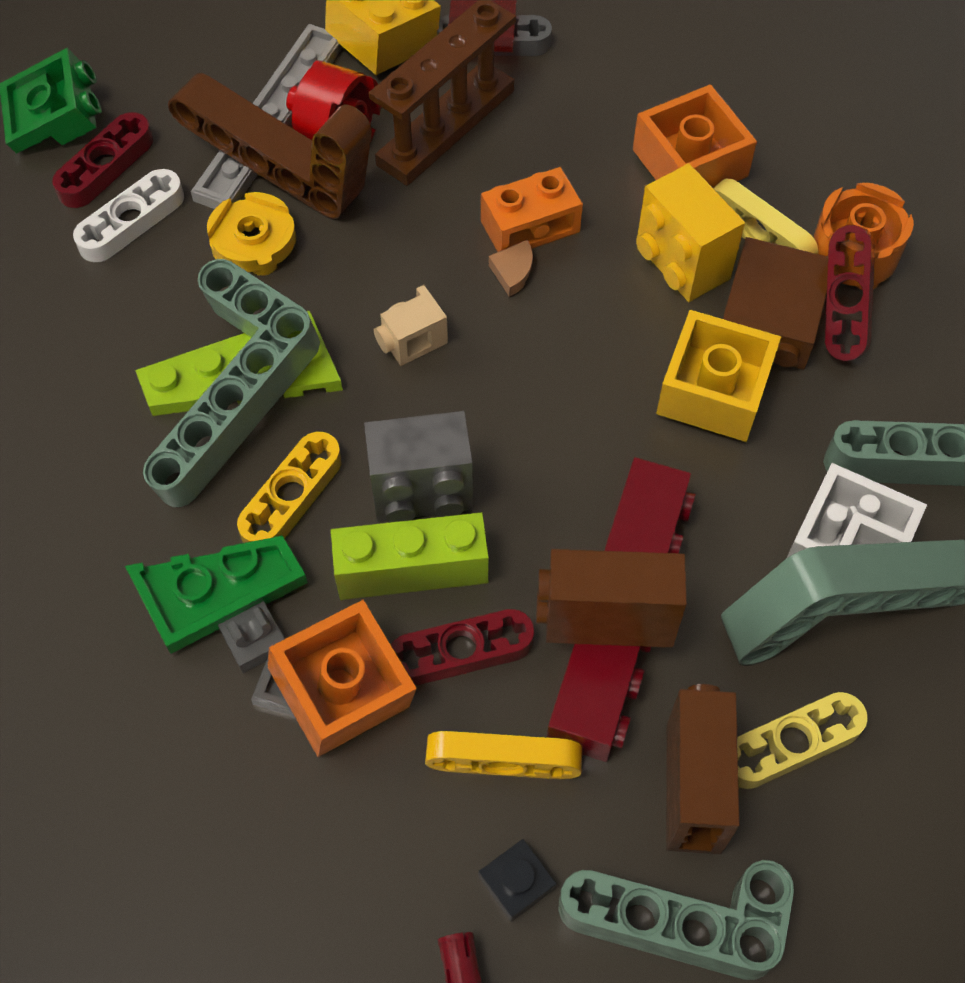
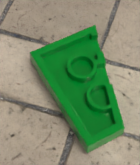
(201, 592)

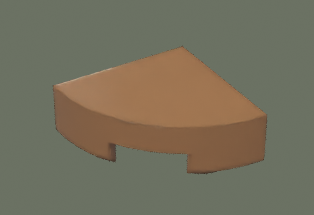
(512, 266)

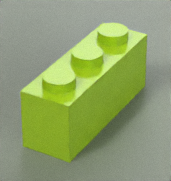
(410, 556)

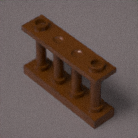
(460, 108)

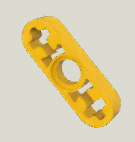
(291, 470)
(504, 755)

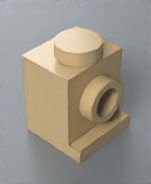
(412, 327)

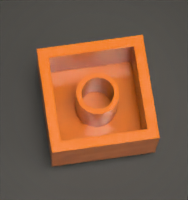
(698, 132)
(340, 677)

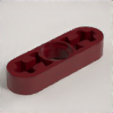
(82, 181)
(833, 305)
(500, 652)

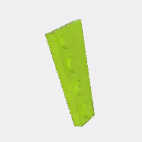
(181, 380)

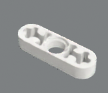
(138, 197)

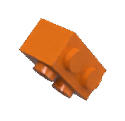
(532, 210)

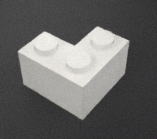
(857, 512)

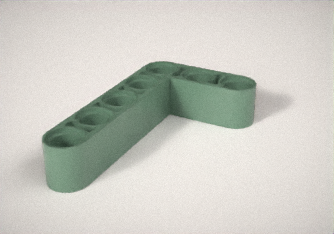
(235, 383)
(842, 582)

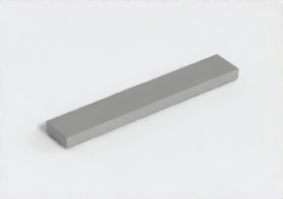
(228, 177)

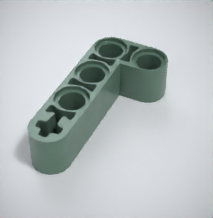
(869, 448)
(670, 910)

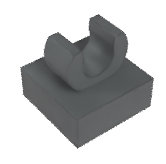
(251, 636)

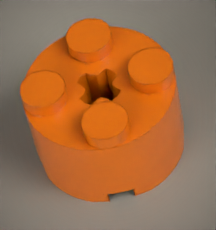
(877, 211)

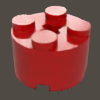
(324, 91)

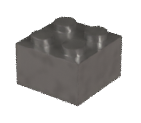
(420, 466)

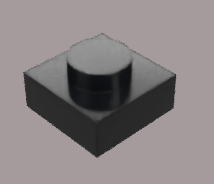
(517, 880)

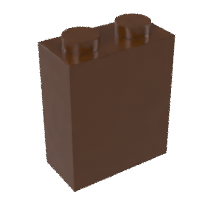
(780, 294)
(612, 597)
(702, 771)

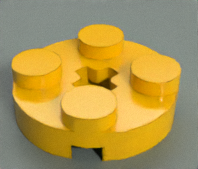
(258, 252)

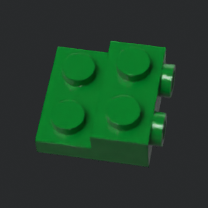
(49, 101)

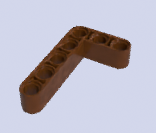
(318, 172)

